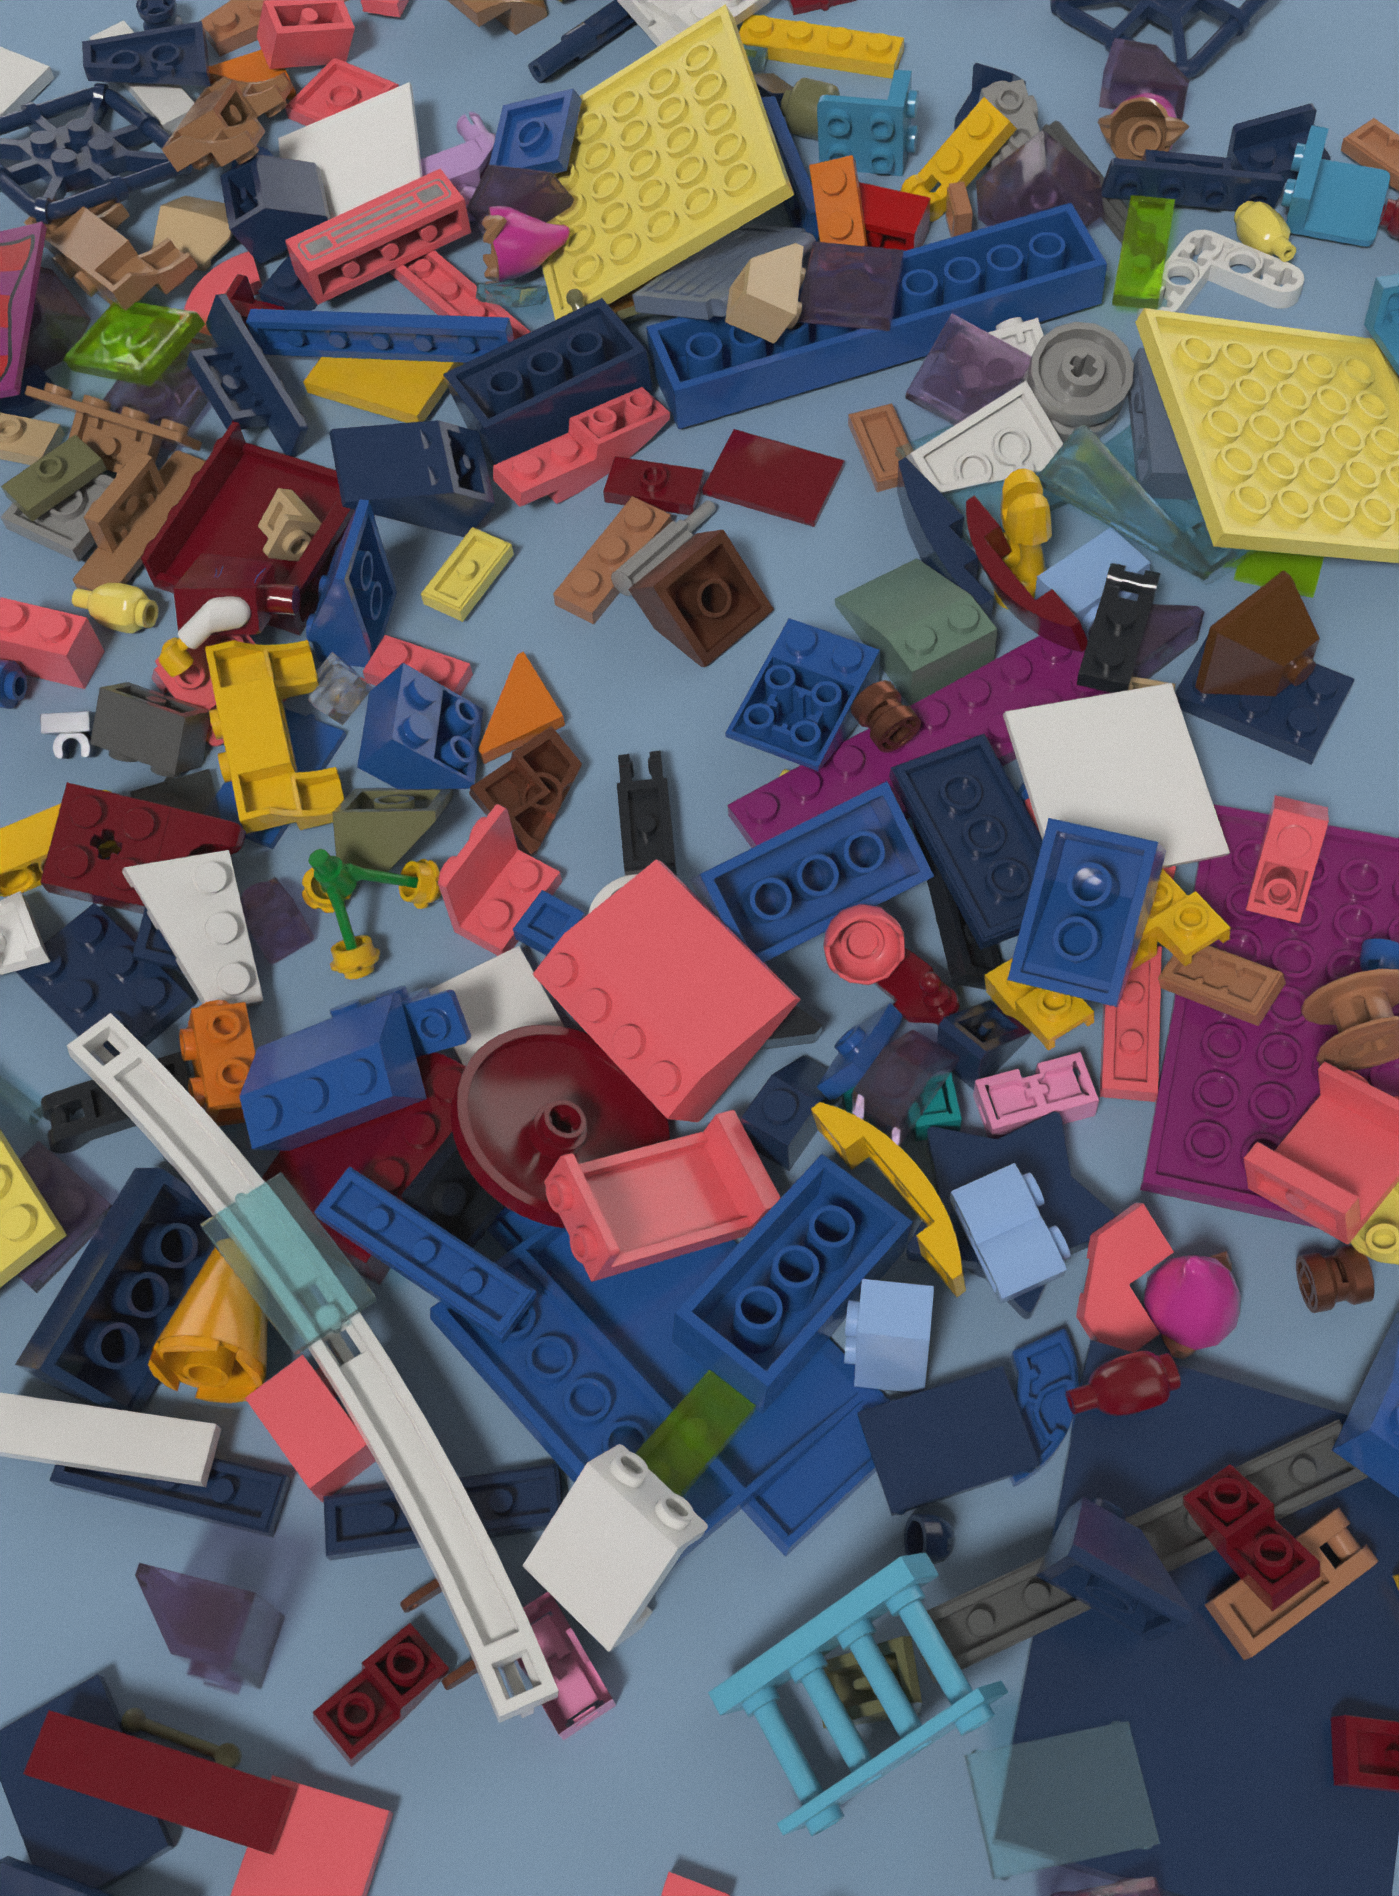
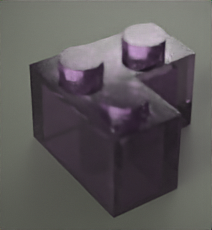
(1037, 179)

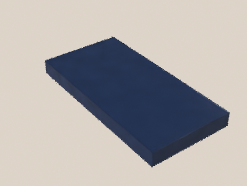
(973, 833)

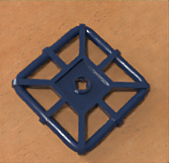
(1170, 15)
(81, 154)

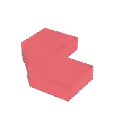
(1118, 1257)

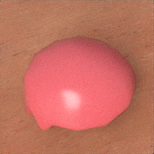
(864, 944)

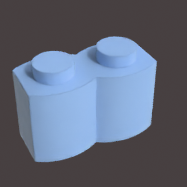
(1009, 1233)

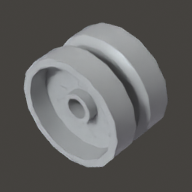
(1080, 377)

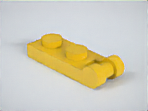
(961, 155)

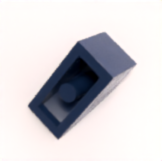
(781, 1113)

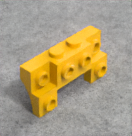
(256, 736)
(1176, 921)

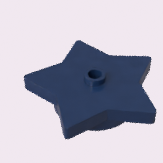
(1034, 1148)

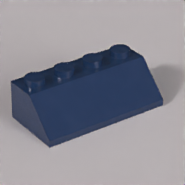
(542, 379)
(122, 1294)

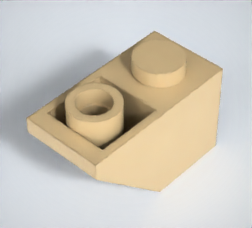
(767, 292)

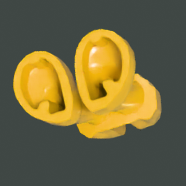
(1026, 526)

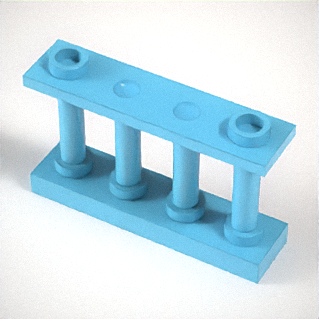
(802, 1659)

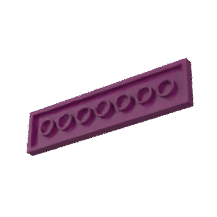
(962, 710)

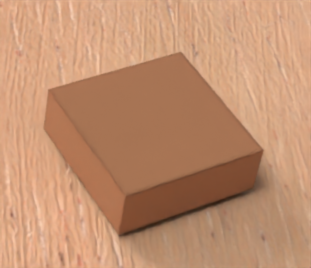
(958, 209)

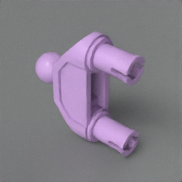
(465, 162)

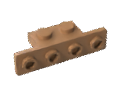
(112, 434)
(132, 515)

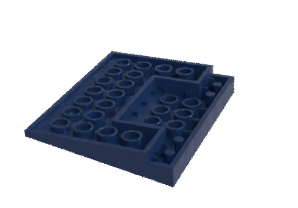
(1224, 1742)

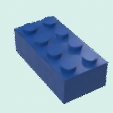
(811, 872)
(790, 1282)

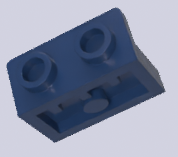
(1271, 141)

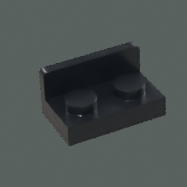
(452, 1196)

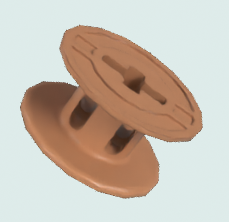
(1364, 1018)

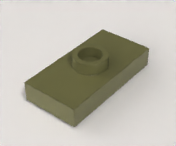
(53, 477)

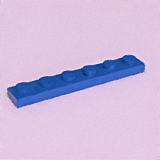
(377, 335)

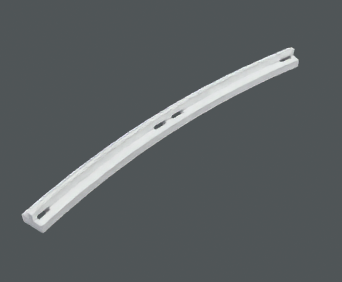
(366, 1384)

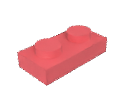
(439, 667)

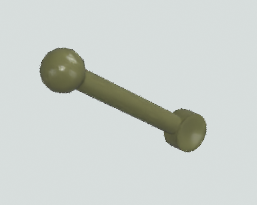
(225, 1754)

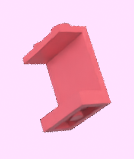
(1336, 1157)

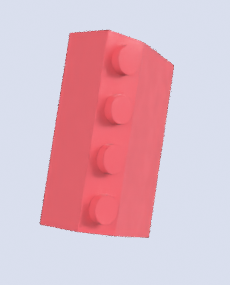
(666, 991)

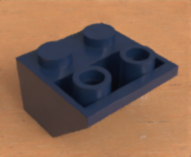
(272, 202)

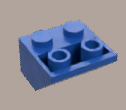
(419, 734)

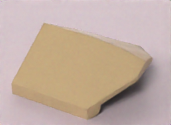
(194, 227)

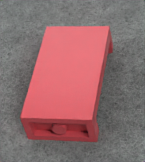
(661, 1198)

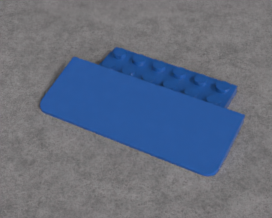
(602, 1371)

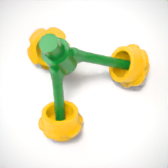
(333, 881)

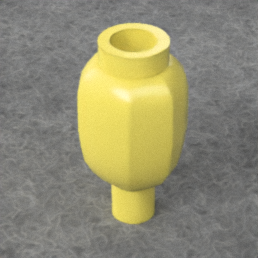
(1264, 230)
(118, 606)

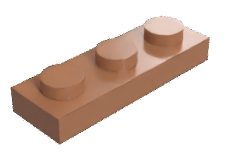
(589, 585)

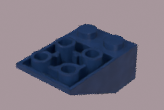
(415, 473)

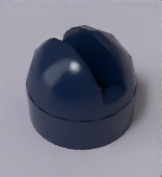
(928, 1535)

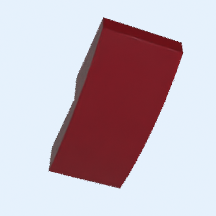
(1249, 1539)
(381, 1695)

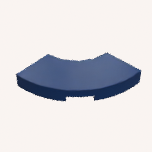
(1044, 1375)

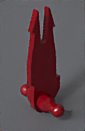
(919, 991)

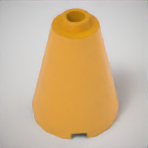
(214, 1338)

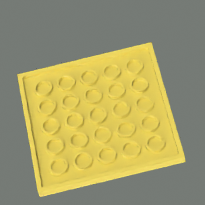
(664, 164)
(1282, 433)

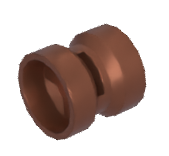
(888, 720)
(1334, 1279)

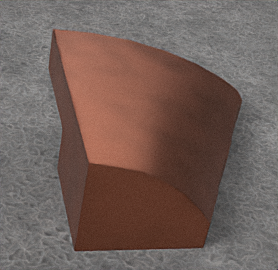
(530, 787)

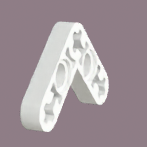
(1214, 266)

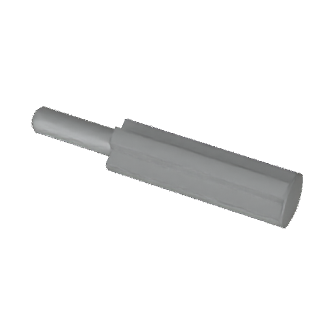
(659, 548)

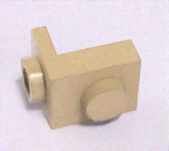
(288, 526)

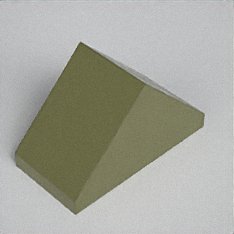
(857, 1692)

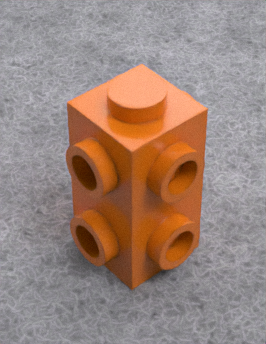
(221, 1057)

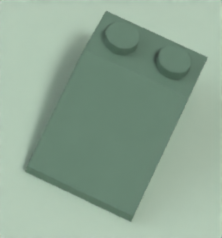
(922, 626)

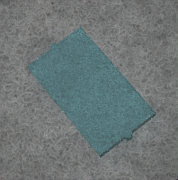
(288, 1263)

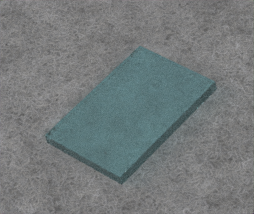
(1061, 1800)

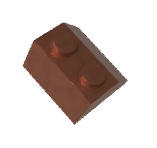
(702, 597)

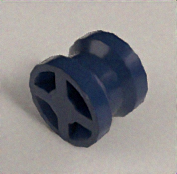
(158, 13)

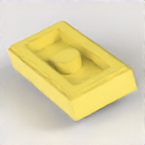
(467, 574)

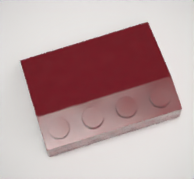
(383, 1150)

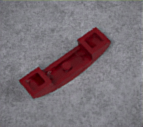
(1046, 615)

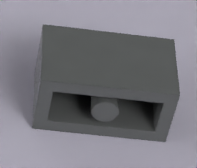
(150, 728)

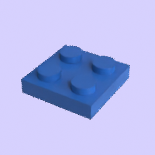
(537, 132)

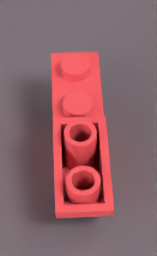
(585, 452)

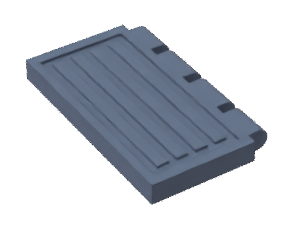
(702, 281)

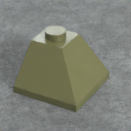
(383, 823)

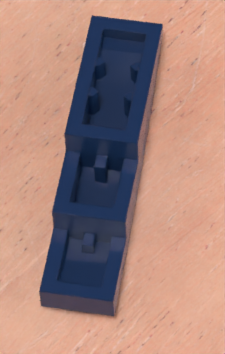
(938, 533)

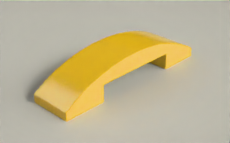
(858, 1140)

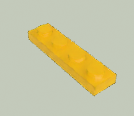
(824, 45)

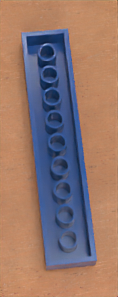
(1004, 271)

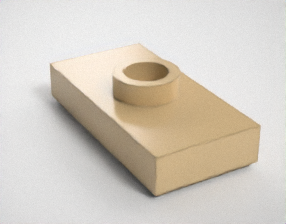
(27, 439)

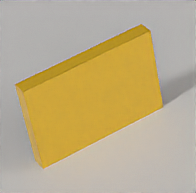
(384, 387)

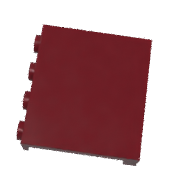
(223, 515)

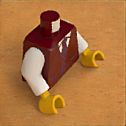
(224, 599)

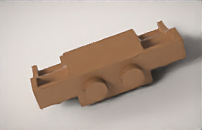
(225, 122)
(106, 262)

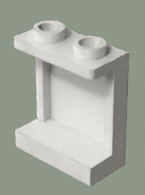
(613, 1545)

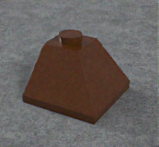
(1260, 644)

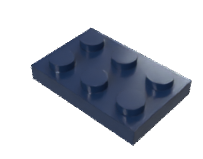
(1289, 722)
(95, 976)

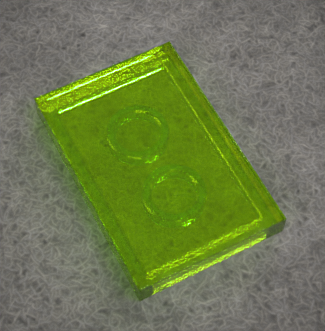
(134, 342)

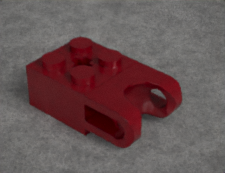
(141, 830)

